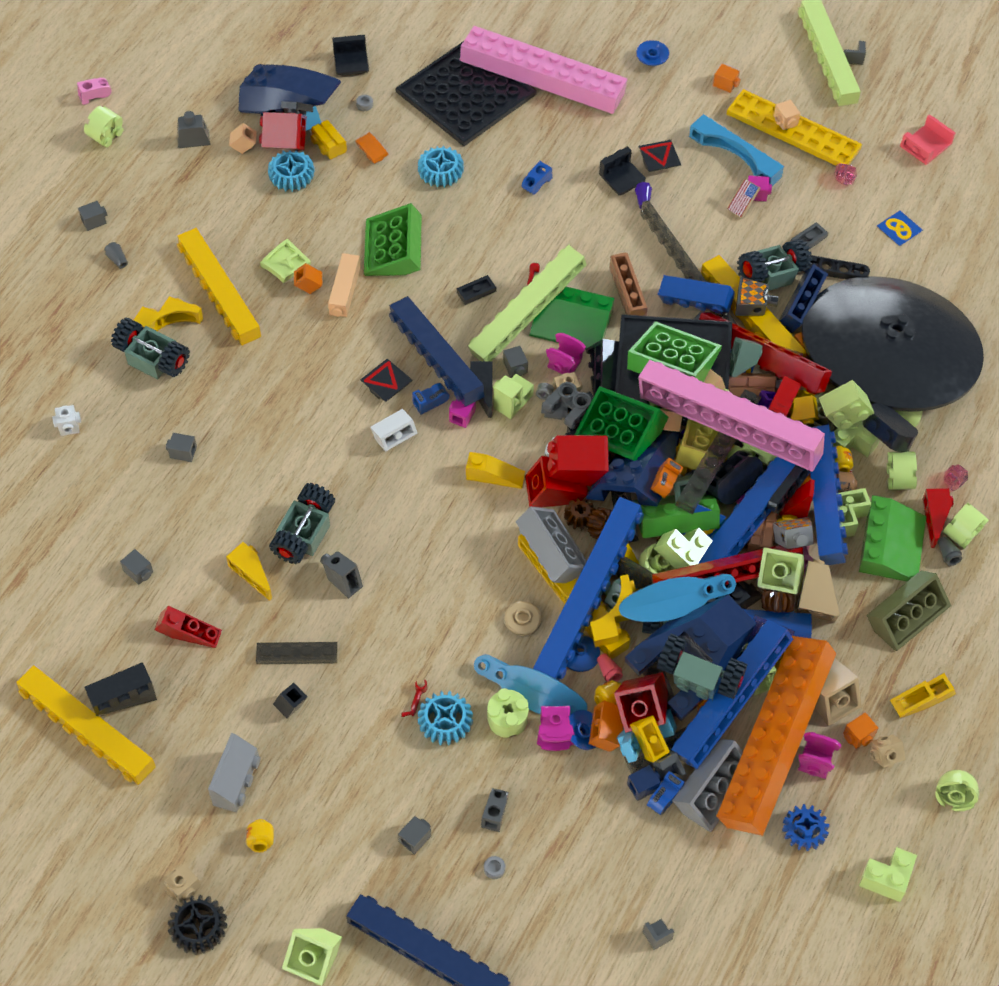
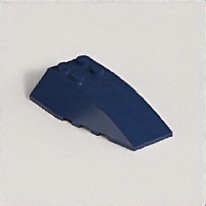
(276, 83)
(637, 475)

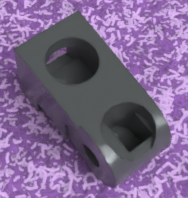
(494, 810)

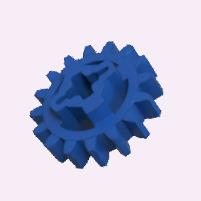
(798, 831)

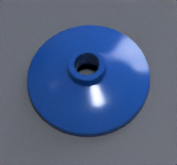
(652, 53)
(587, 659)
(581, 721)

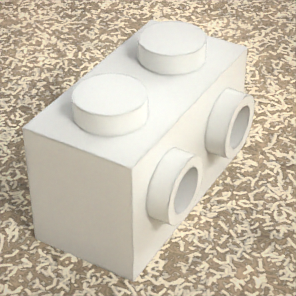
(394, 430)

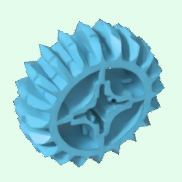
(440, 166)
(281, 174)
(437, 705)

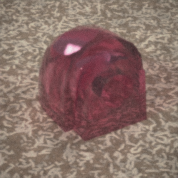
(845, 174)
(955, 477)

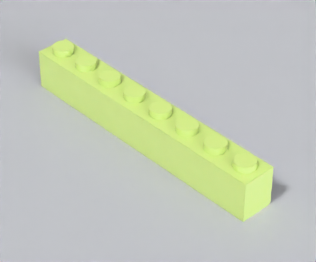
(829, 52)
(527, 304)

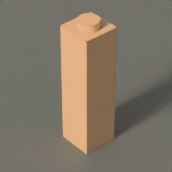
(344, 285)

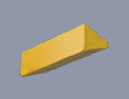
(650, 738)

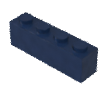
(803, 298)

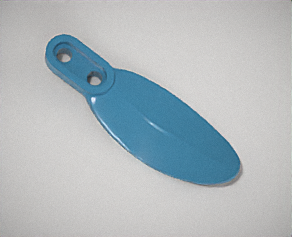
(674, 597)
(532, 684)

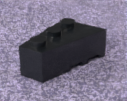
(603, 364)
(121, 690)

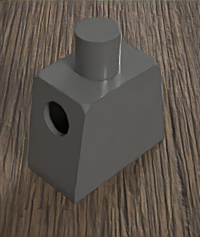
(192, 131)
(342, 573)

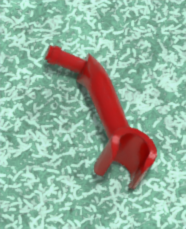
(534, 268)
(419, 691)

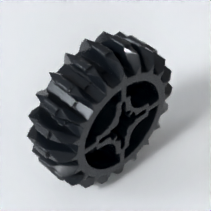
(206, 922)

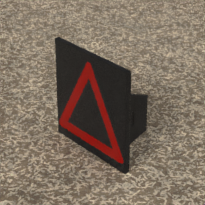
(659, 155)
(386, 380)

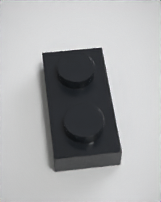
(296, 107)
(476, 289)

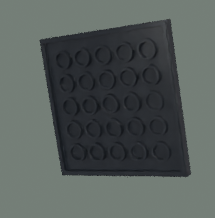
(463, 96)

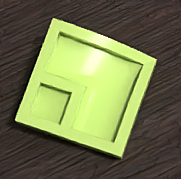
(284, 260)

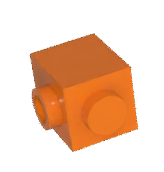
(726, 78)
(307, 278)
(860, 731)

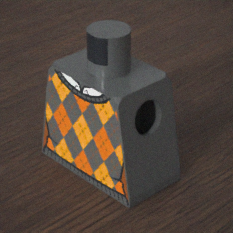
(753, 298)

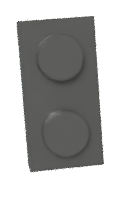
(812, 235)

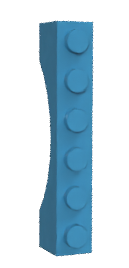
(710, 133)

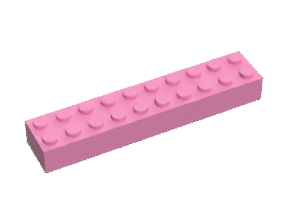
(543, 69)
(732, 415)

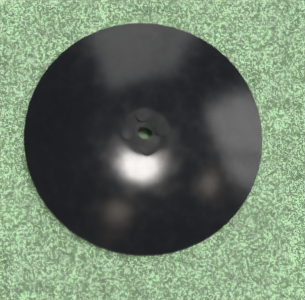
(916, 369)

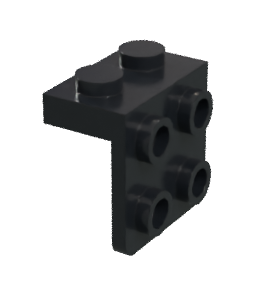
(350, 54)
(620, 172)

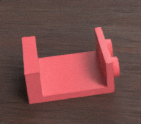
(928, 140)

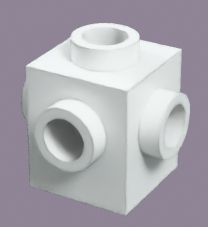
(67, 420)

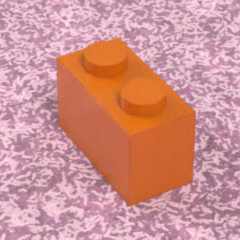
(606, 726)

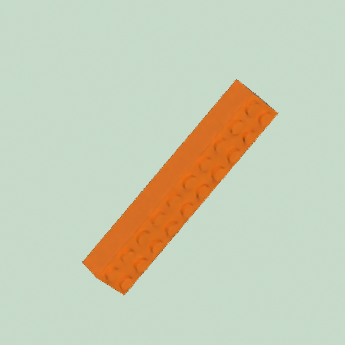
(776, 735)

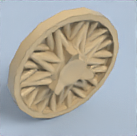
(522, 618)

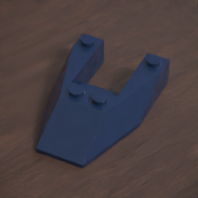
(712, 634)

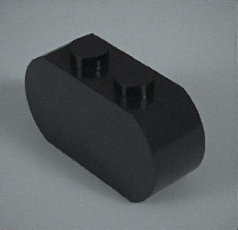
(891, 428)
(735, 477)

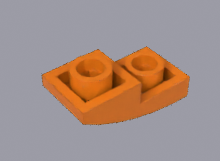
(372, 148)

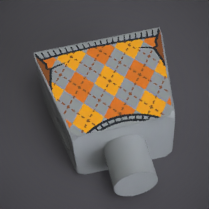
(795, 532)

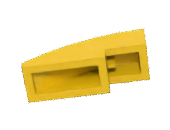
(923, 696)

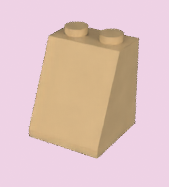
(818, 592)
(839, 694)

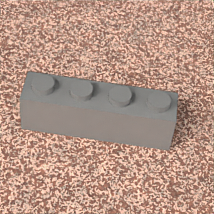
(552, 544)
(707, 785)

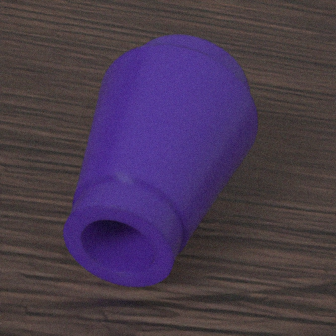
(643, 192)

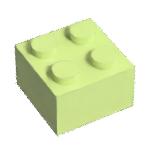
(846, 405)

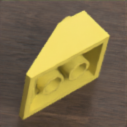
(694, 444)

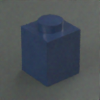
(644, 782)

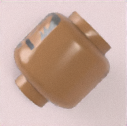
(847, 481)

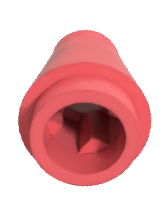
(609, 668)

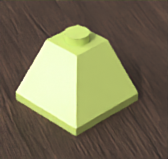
(781, 571)
(311, 953)

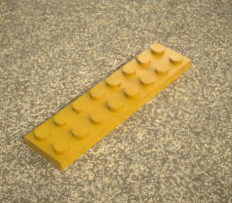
(806, 135)

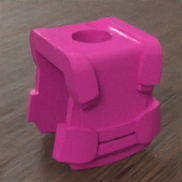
(567, 356)
(555, 728)
(817, 755)

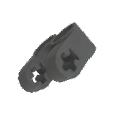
(573, 401)

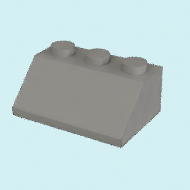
(233, 774)

